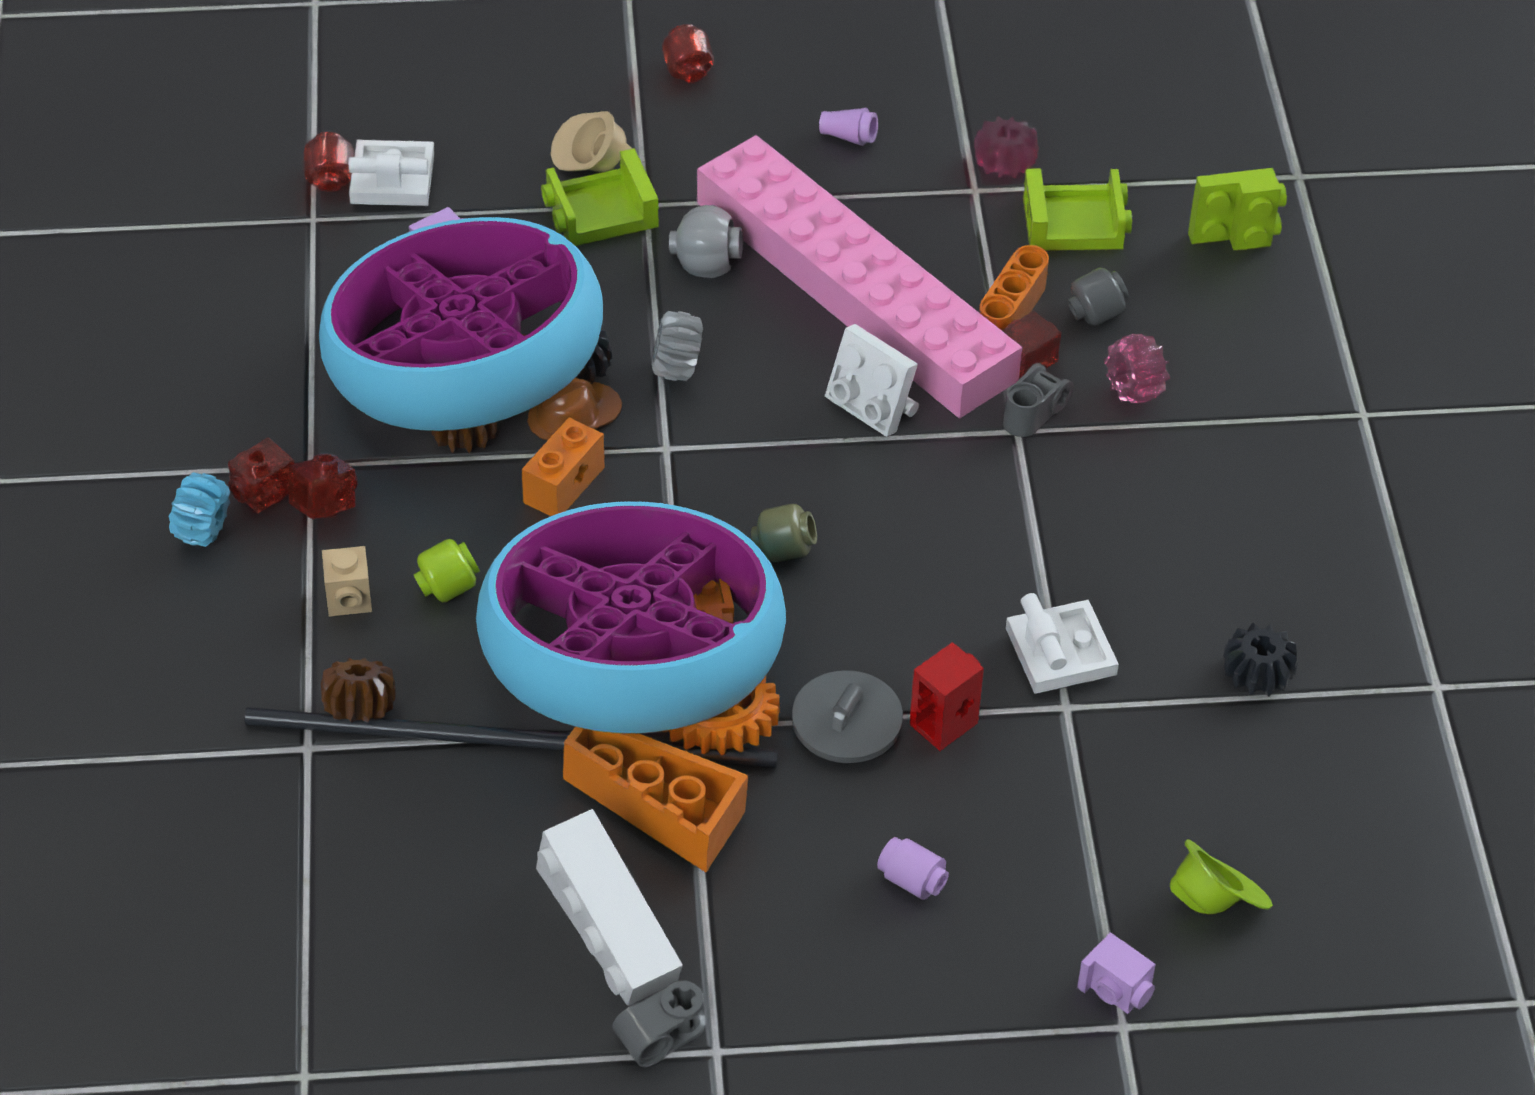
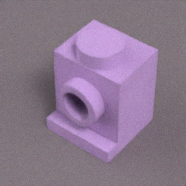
(1118, 974)

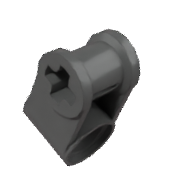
(1034, 400)
(658, 1025)

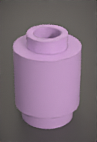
(913, 868)

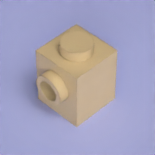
(346, 581)

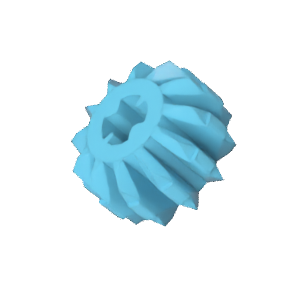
(199, 509)

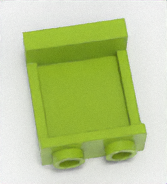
(603, 202)
(1076, 214)

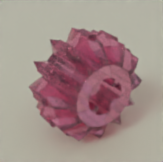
(1006, 146)
(1136, 368)

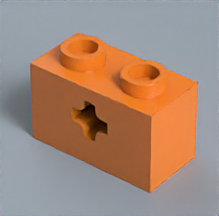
(563, 467)

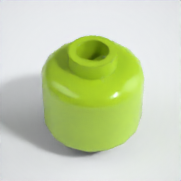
(446, 570)

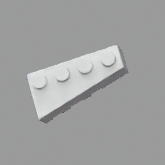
(607, 908)

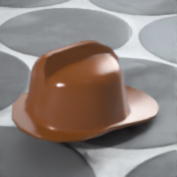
(580, 400)

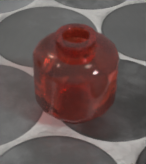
(688, 53)
(328, 161)

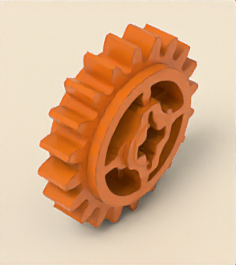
(735, 725)

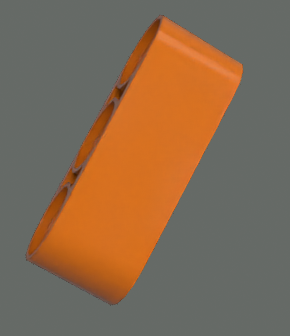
(1016, 287)

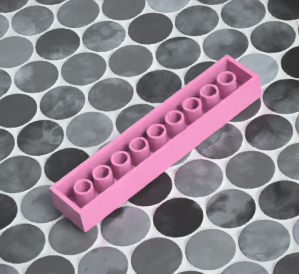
(860, 275)

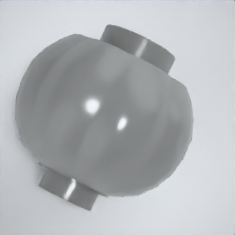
(706, 241)

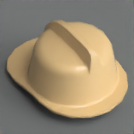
(588, 143)

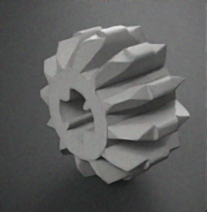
(677, 346)

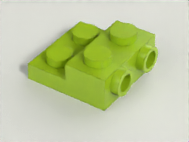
(1237, 208)

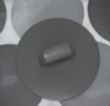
(847, 716)

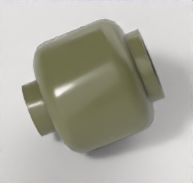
(784, 533)

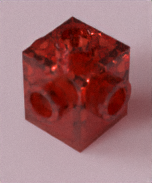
(260, 475)
(322, 486)

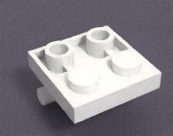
(391, 172)
(872, 381)
(1060, 644)

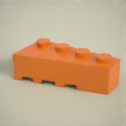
(659, 789)

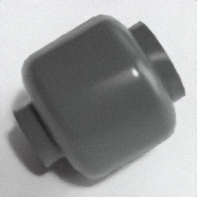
(1098, 296)

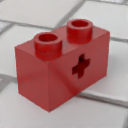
(946, 696)

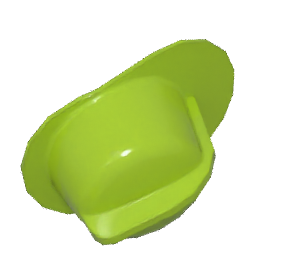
(1212, 885)

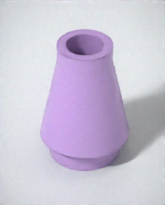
(850, 125)

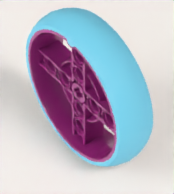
(459, 336)
(634, 639)

